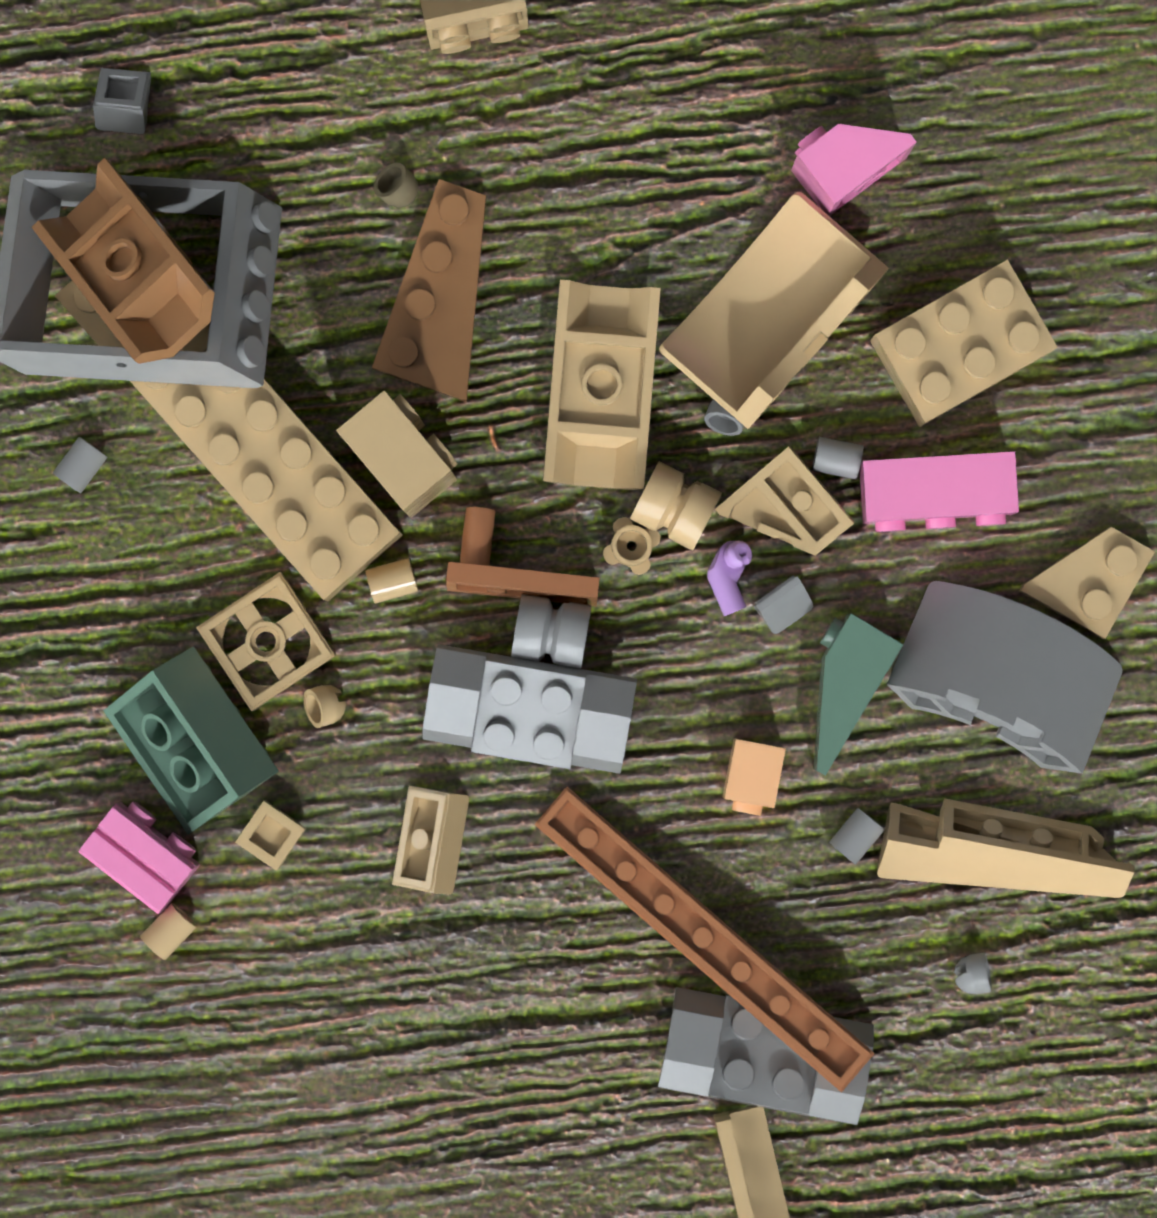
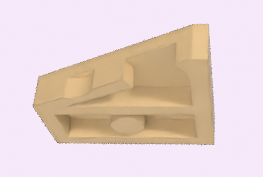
(788, 505)
(1092, 581)

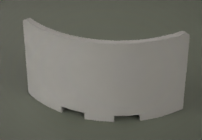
(1010, 668)

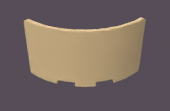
(771, 309)

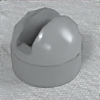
(721, 420)
(974, 974)

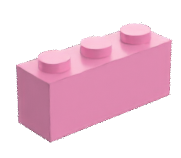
(939, 490)

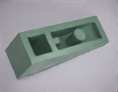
(849, 677)

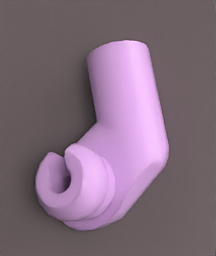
(725, 573)

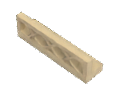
(751, 1163)

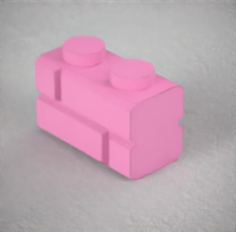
(140, 856)

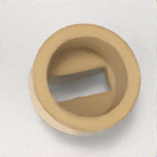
(323, 705)

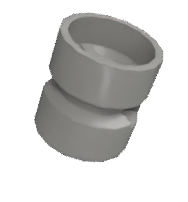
(551, 631)

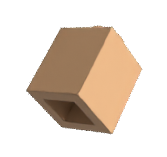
(753, 776)

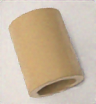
(391, 580)
(168, 931)

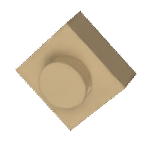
(270, 835)

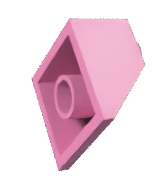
(847, 161)

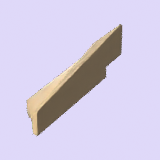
(998, 850)

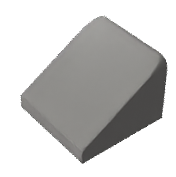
(122, 100)
(784, 605)

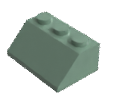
(190, 739)

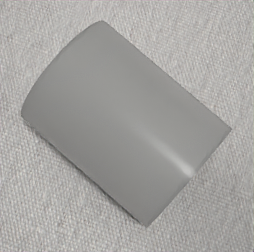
(837, 458)
(80, 465)
(856, 836)

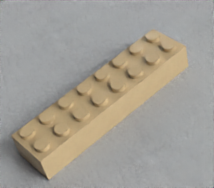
(267, 466)

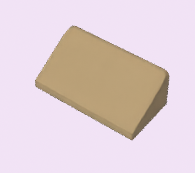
(430, 840)

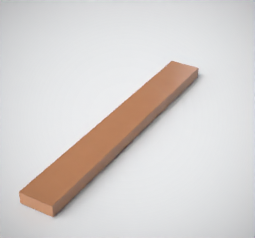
(704, 939)

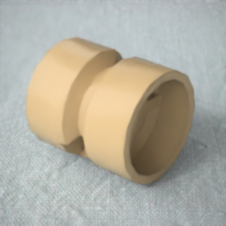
(675, 505)

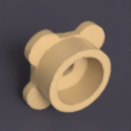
(639, 558)

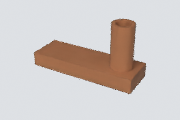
(476, 575)

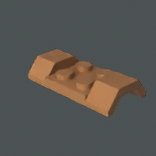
(130, 269)

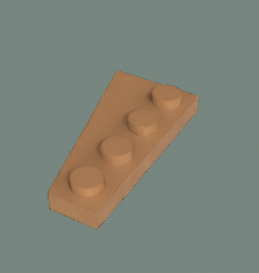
(435, 308)

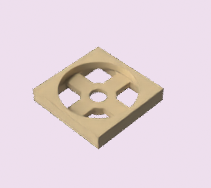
(214, 629)

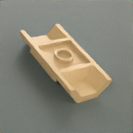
(601, 386)

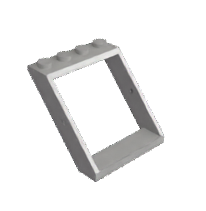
(241, 282)

